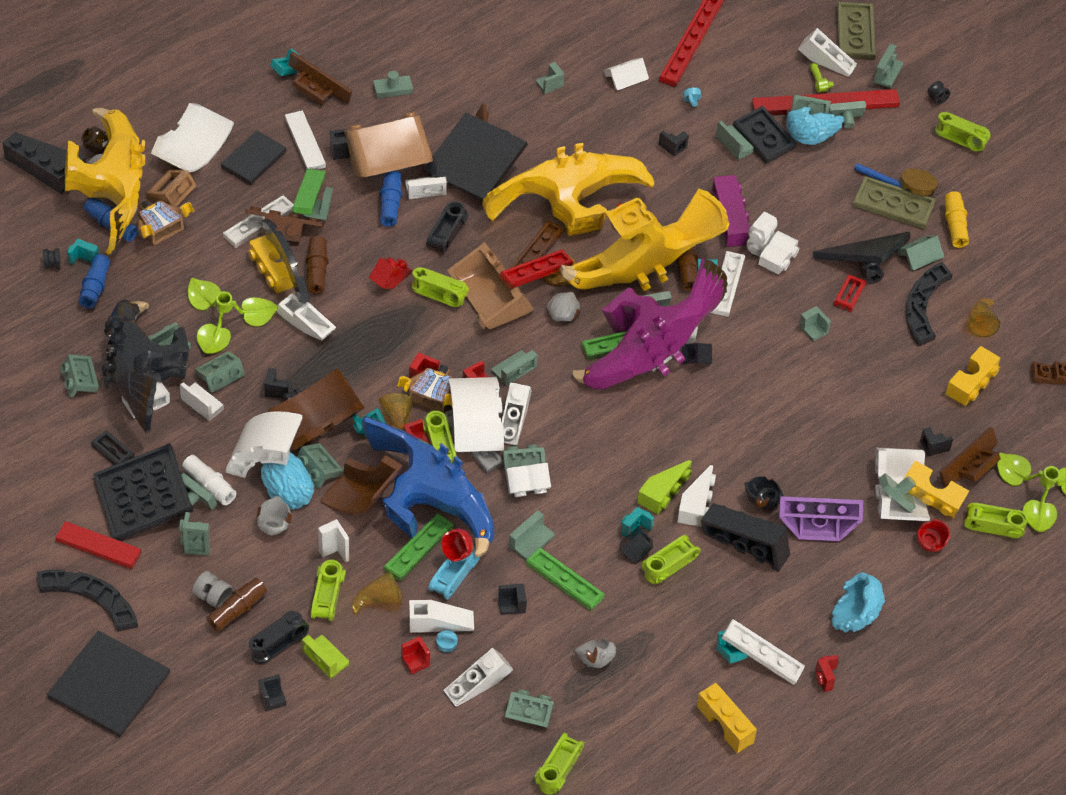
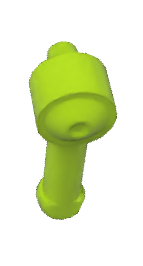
(821, 84)

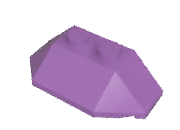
(820, 517)

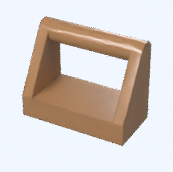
(175, 191)

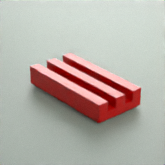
(850, 306)

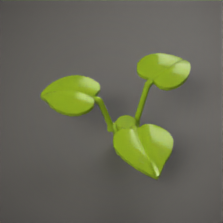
(213, 338)
(1014, 469)

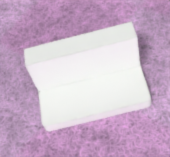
(627, 73)
(426, 187)
(201, 400)
(332, 539)

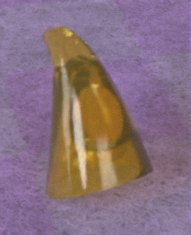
(982, 320)
(397, 409)
(380, 590)

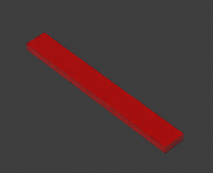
(690, 42)
(873, 100)

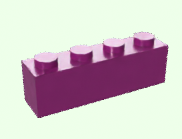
(728, 192)

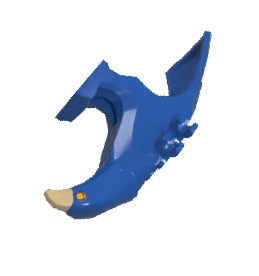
(430, 481)

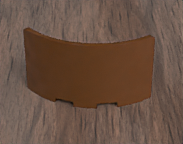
(321, 406)
(361, 485)

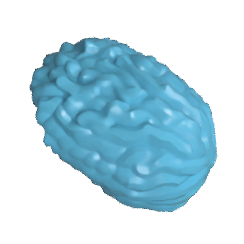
(812, 128)
(289, 482)
(859, 604)

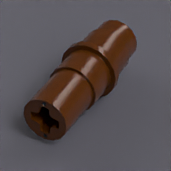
(316, 264)
(688, 268)
(237, 604)

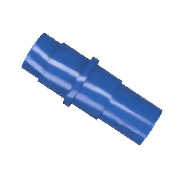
(390, 198)
(101, 212)
(94, 281)

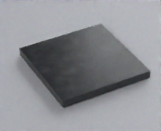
(475, 156)
(143, 492)
(108, 683)

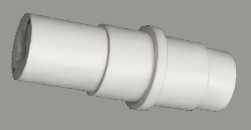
(209, 480)

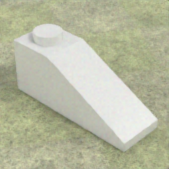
(824, 52)

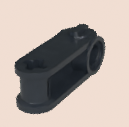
(447, 226)
(278, 637)

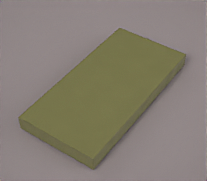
(856, 30)
(894, 202)

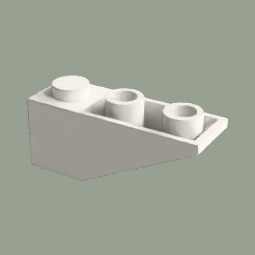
(515, 412)
(695, 498)
(437, 617)
(479, 677)

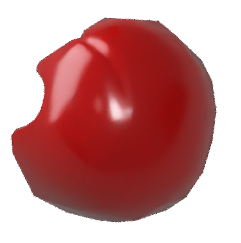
(933, 535)
(457, 544)

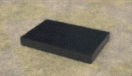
(764, 134)
(253, 157)

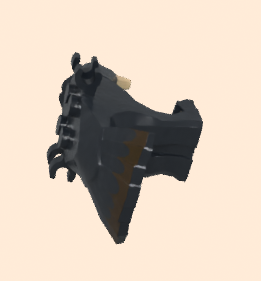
(138, 362)

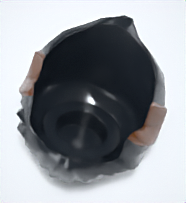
(763, 492)

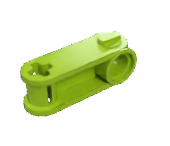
(962, 131)
(439, 287)
(437, 429)
(996, 520)
(669, 560)
(327, 589)
(558, 764)

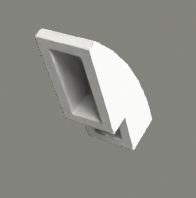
(305, 317)

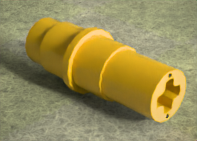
(956, 219)

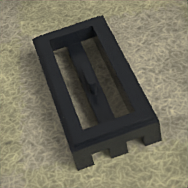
(110, 456)

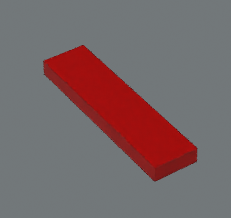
(535, 269)
(98, 545)

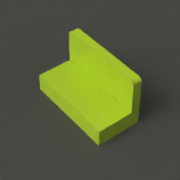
(324, 655)

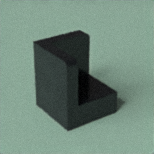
(672, 143)
(338, 144)
(697, 353)
(275, 387)
(936, 443)
(636, 545)
(512, 599)
(271, 692)

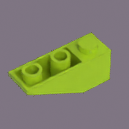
(660, 488)

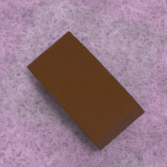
(1048, 373)

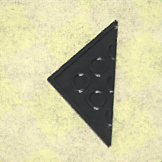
(867, 251)

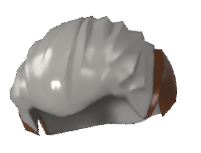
(563, 307)
(273, 516)
(595, 653)

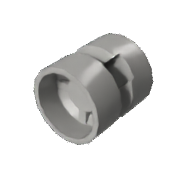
(212, 589)

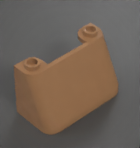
(388, 146)
(487, 291)

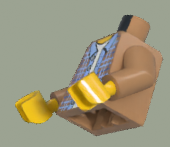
(161, 220)
(429, 388)

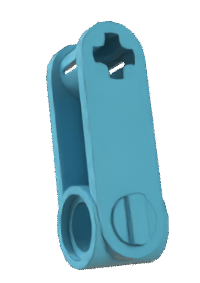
(451, 575)

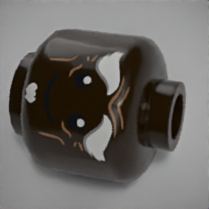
(95, 140)

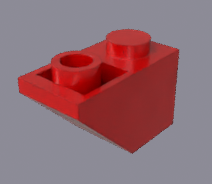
(390, 272)

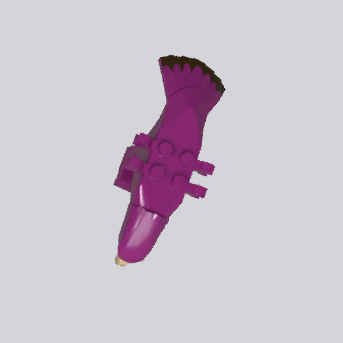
(654, 329)

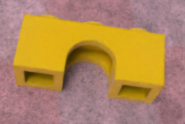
(264, 255)
(965, 386)
(946, 500)
(737, 728)

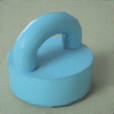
(692, 95)
(446, 641)

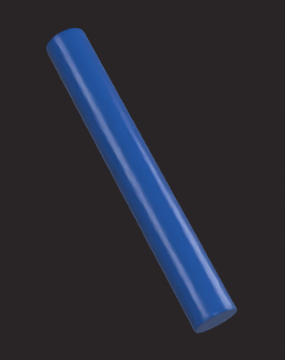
(876, 175)

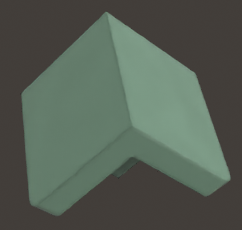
(553, 80)
(814, 323)

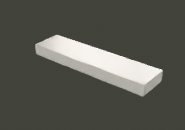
(305, 140)
(253, 225)
(732, 267)
(763, 652)

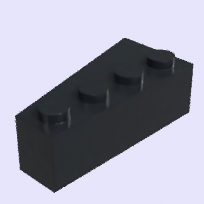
(38, 159)
(748, 534)

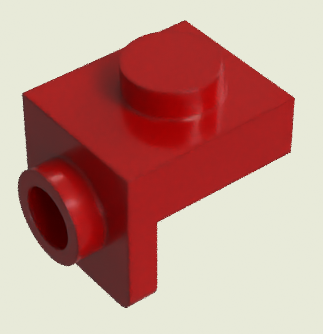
(824, 672)

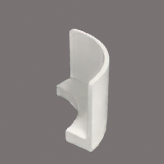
(195, 140)
(476, 414)
(265, 440)
(896, 465)

